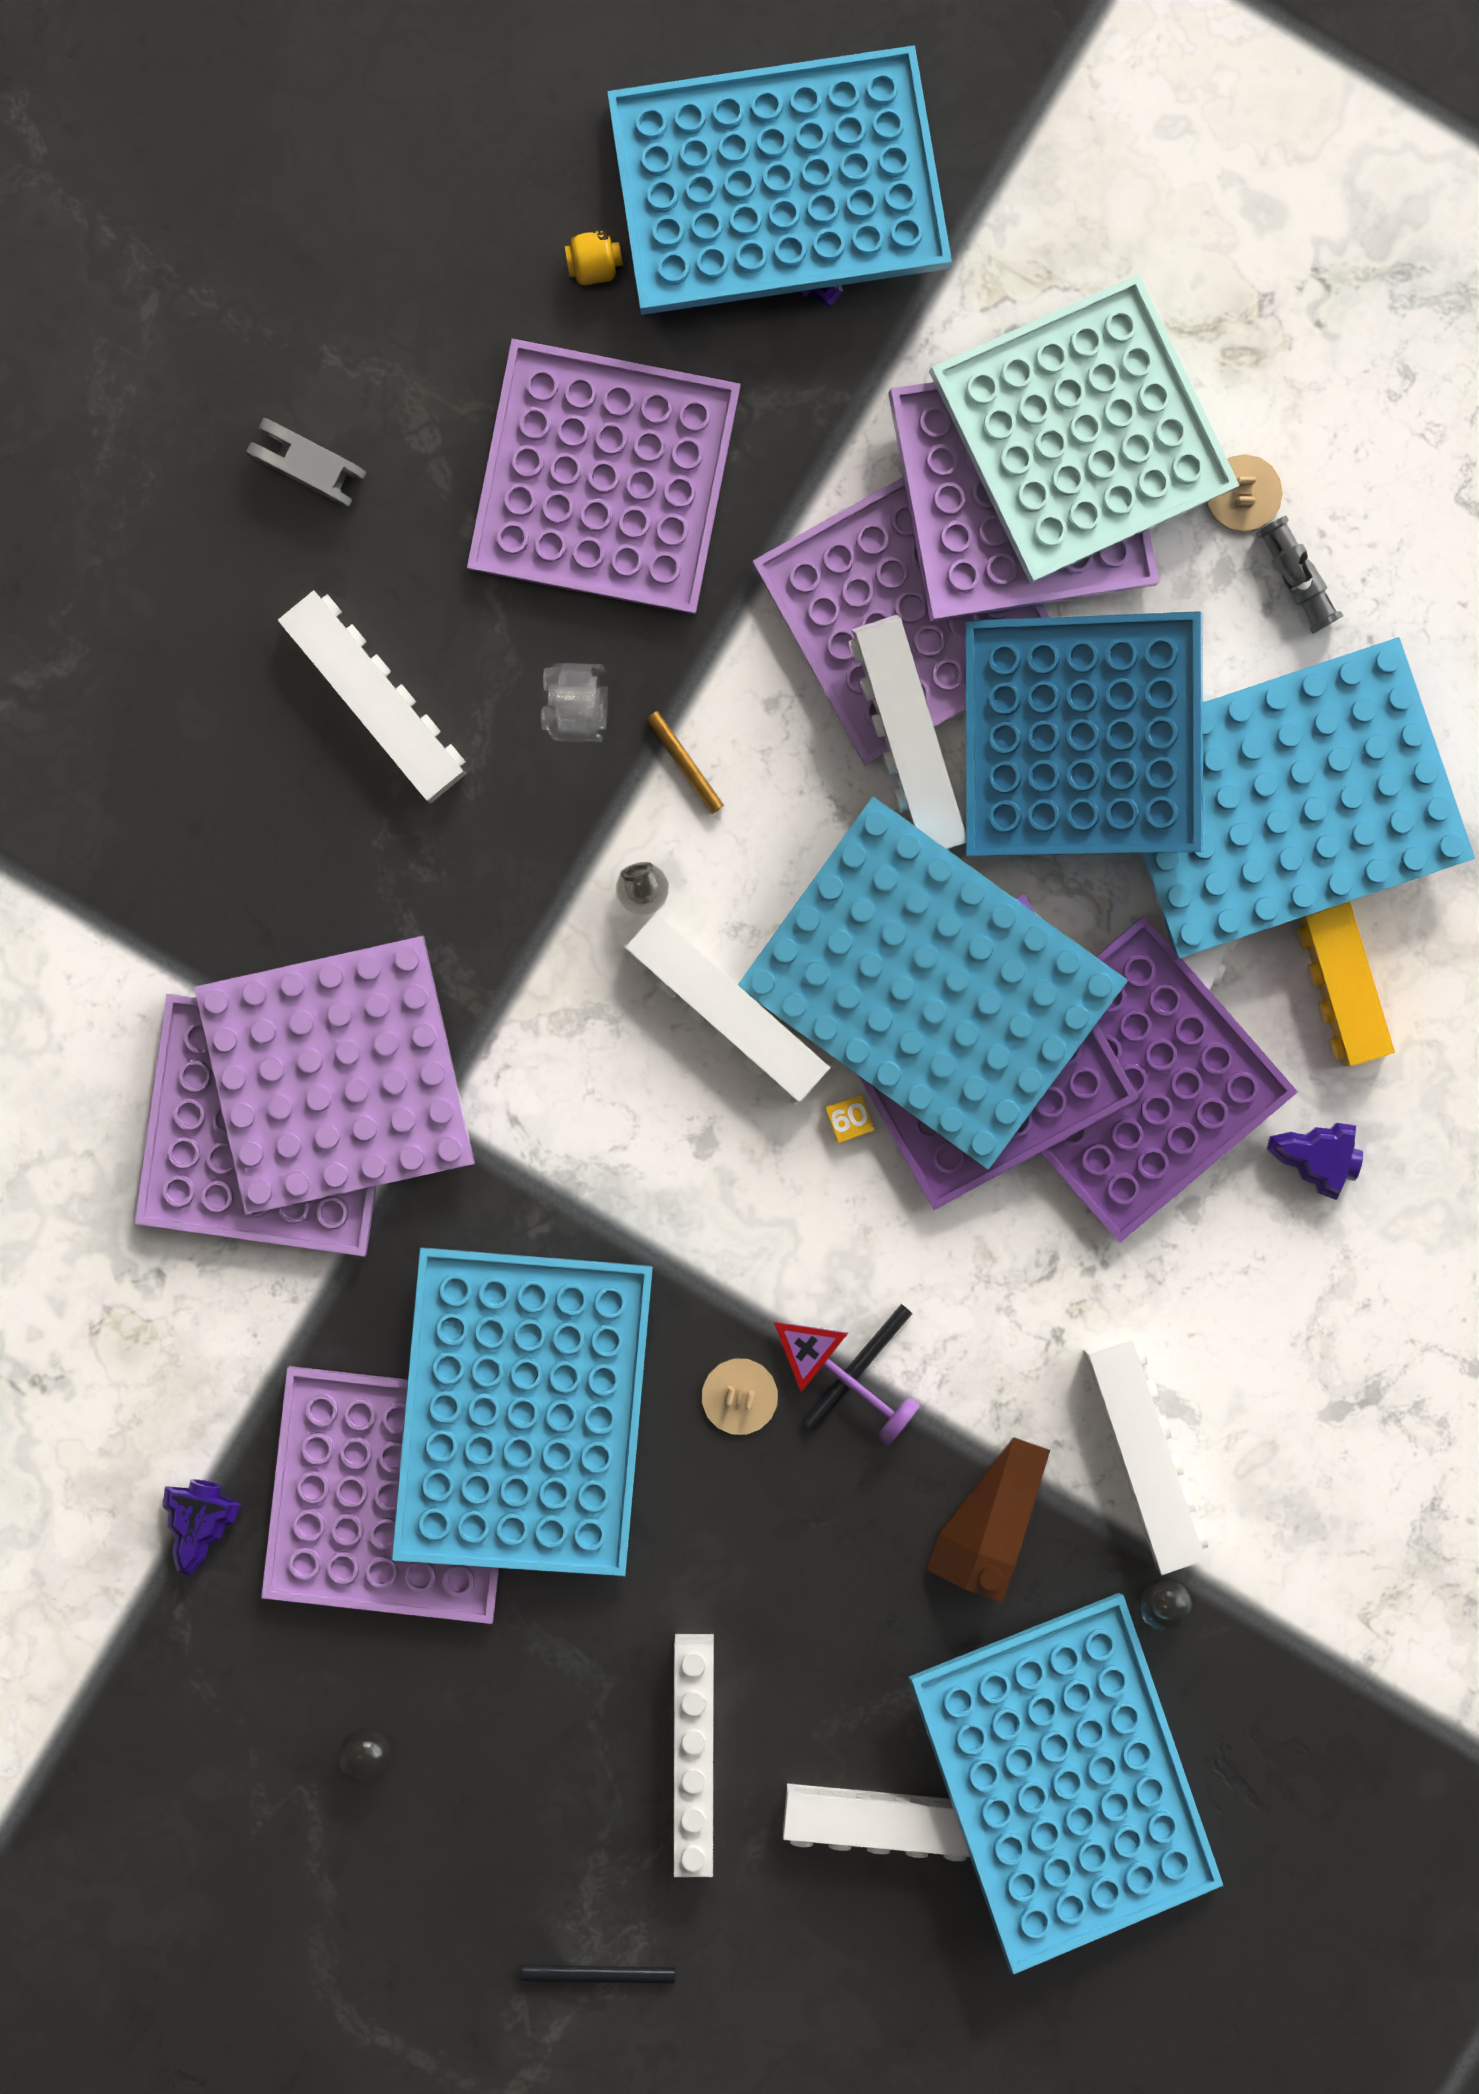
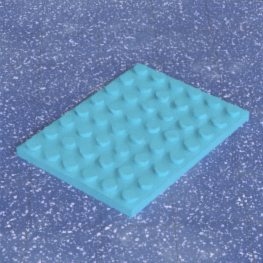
(779, 180)
(1310, 801)
(931, 982)
(522, 1412)
(1065, 1782)

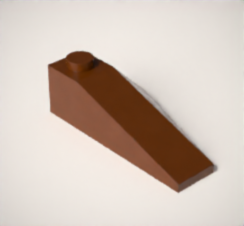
(988, 1529)

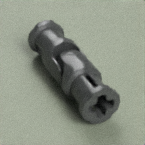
(1296, 568)

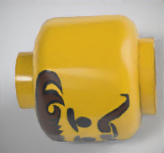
(593, 257)

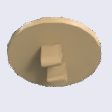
(1254, 500)
(739, 1396)

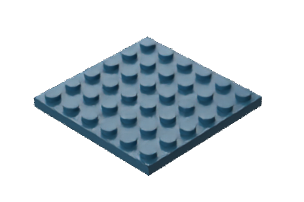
(1084, 735)

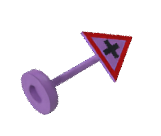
(809, 1351)

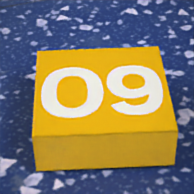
(849, 1118)

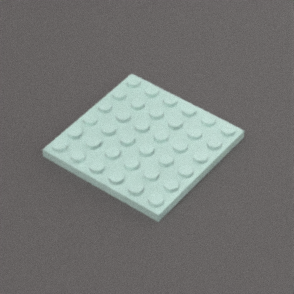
(1084, 428)

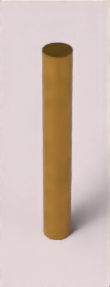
(684, 762)

